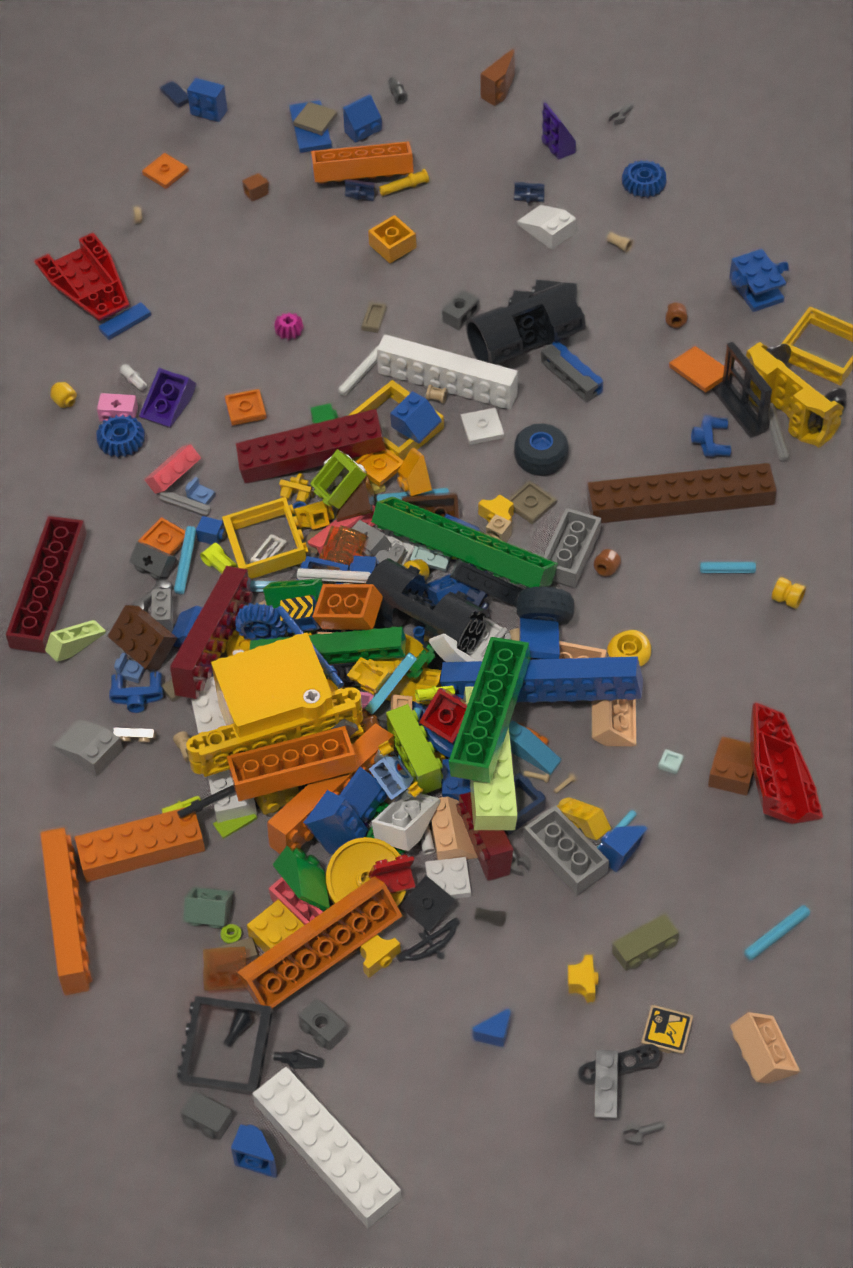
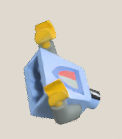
(393, 774)

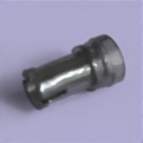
(495, 917)

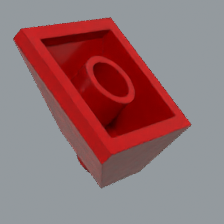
(444, 714)

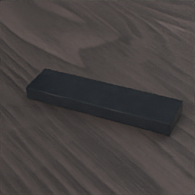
(486, 582)

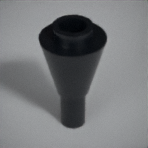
(239, 1023)

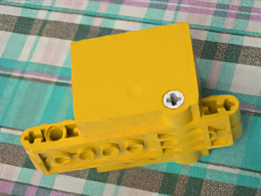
(270, 699)

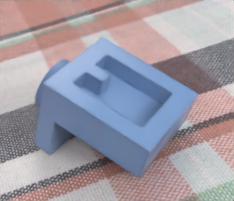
(198, 492)
(129, 669)

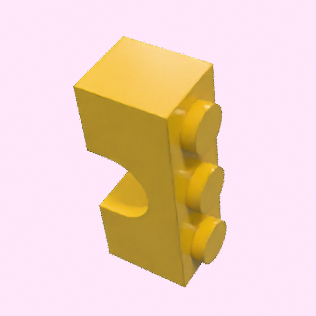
(585, 816)

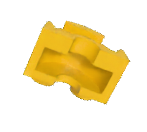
(369, 675)

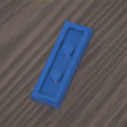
(124, 321)

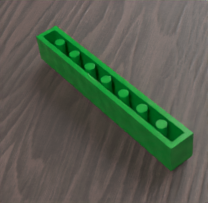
(350, 646)

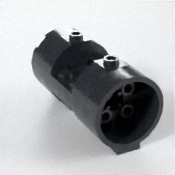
(525, 325)
(404, 598)

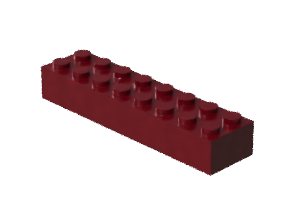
(309, 446)
(46, 584)
(210, 632)

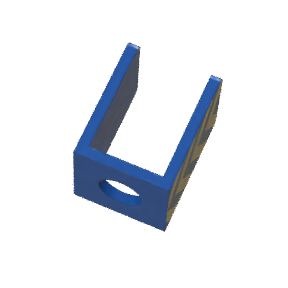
(301, 611)

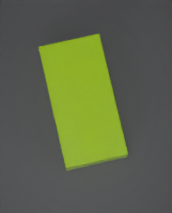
(231, 826)

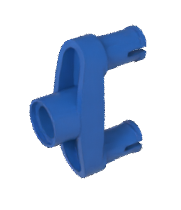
(705, 436)
(136, 696)

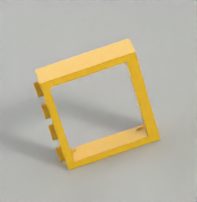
(811, 362)
(398, 394)
(258, 514)

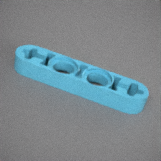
(389, 685)

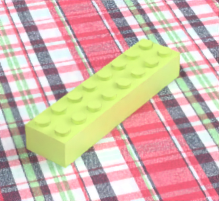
(495, 802)

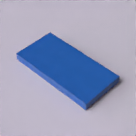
(308, 140)
(542, 637)

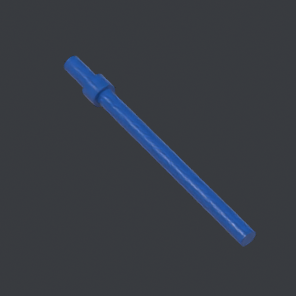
(329, 671)

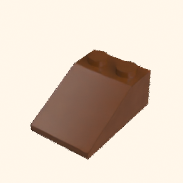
(497, 79)
(732, 767)

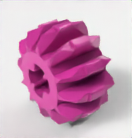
(288, 326)

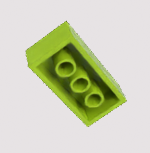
(414, 749)

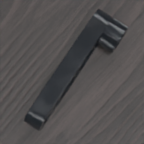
(623, 1069)

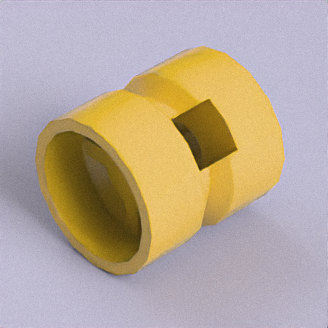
(787, 592)

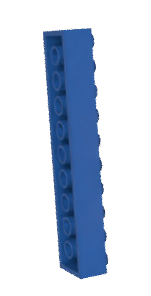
(562, 679)

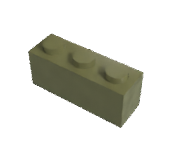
(645, 942)

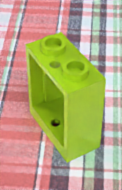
(328, 475)

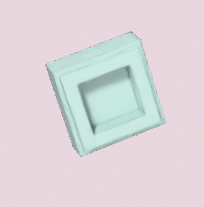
(671, 761)

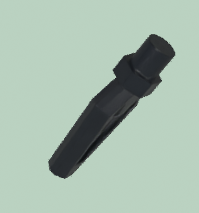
(299, 1059)

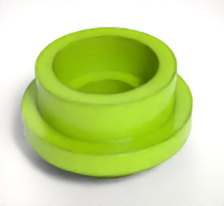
(231, 938)

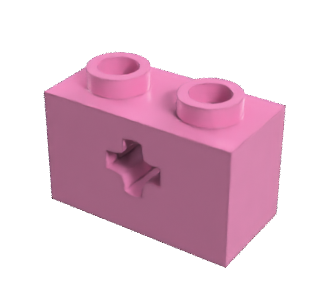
(116, 404)

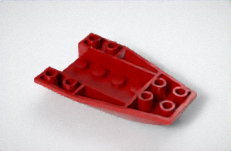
(87, 278)
(780, 769)

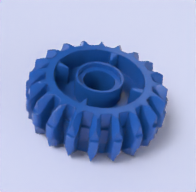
(644, 178)
(120, 436)
(259, 622)

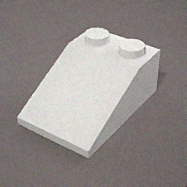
(549, 225)
(405, 821)

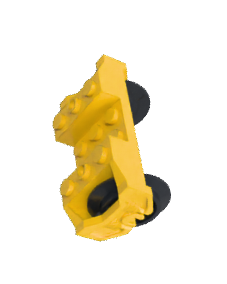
(797, 399)

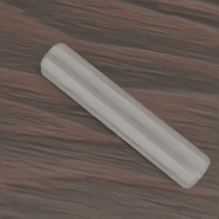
(185, 503)

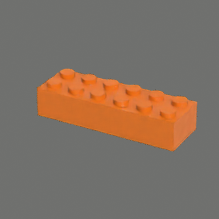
(362, 162)
(292, 763)
(138, 844)

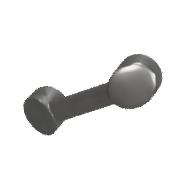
(160, 584)

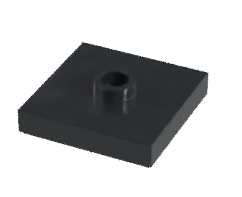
(428, 904)

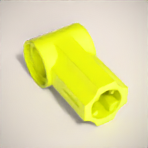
(216, 557)

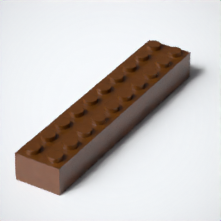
(682, 493)

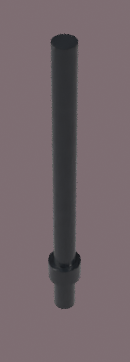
(197, 806)

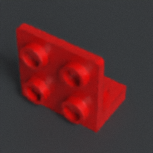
(395, 874)

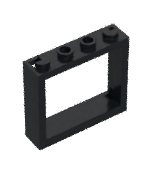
(259, 1051)

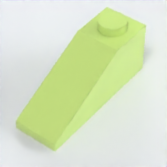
(71, 640)

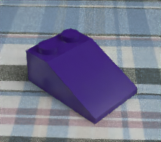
(167, 397)

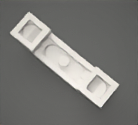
(447, 649)

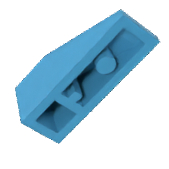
(532, 749)

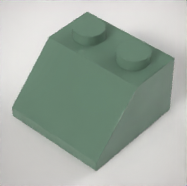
(207, 906)

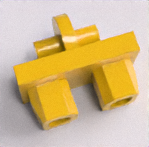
(298, 486)

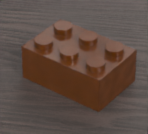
(142, 637)

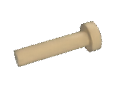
(539, 776)
(571, 778)

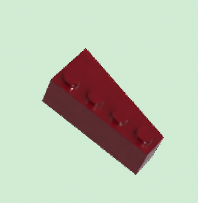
(491, 846)

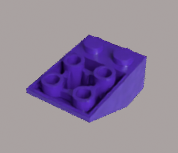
(556, 135)

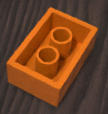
(347, 606)

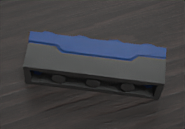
(572, 371)

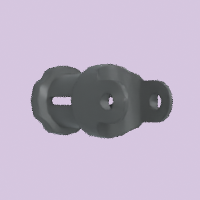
(397, 89)

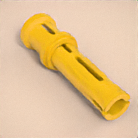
(411, 180)

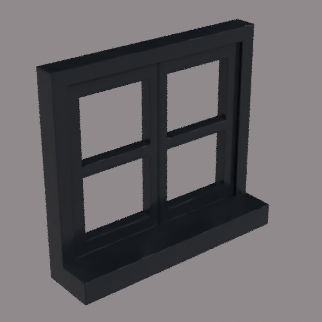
(738, 404)

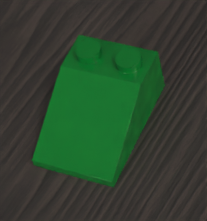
(303, 876)

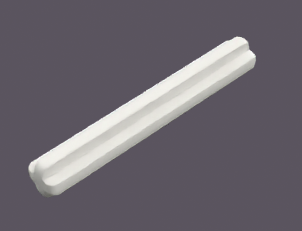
(359, 372)
(333, 575)

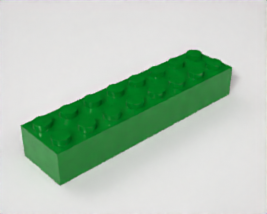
(489, 710)

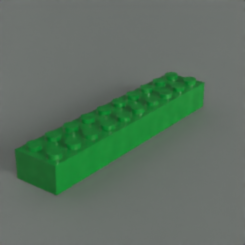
(464, 543)

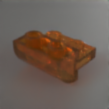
(343, 544)
(222, 968)

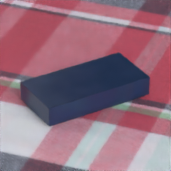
(175, 93)

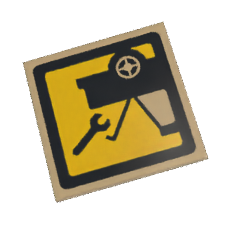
(667, 1029)

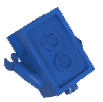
(758, 279)

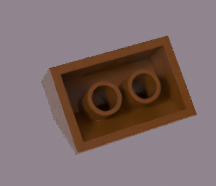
(437, 503)

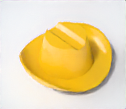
(630, 644)

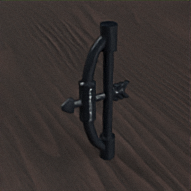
(427, 938)

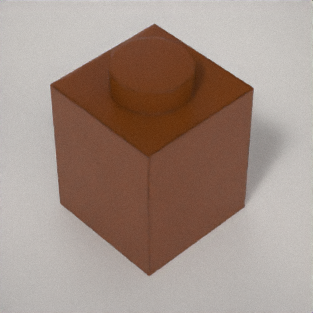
(255, 187)

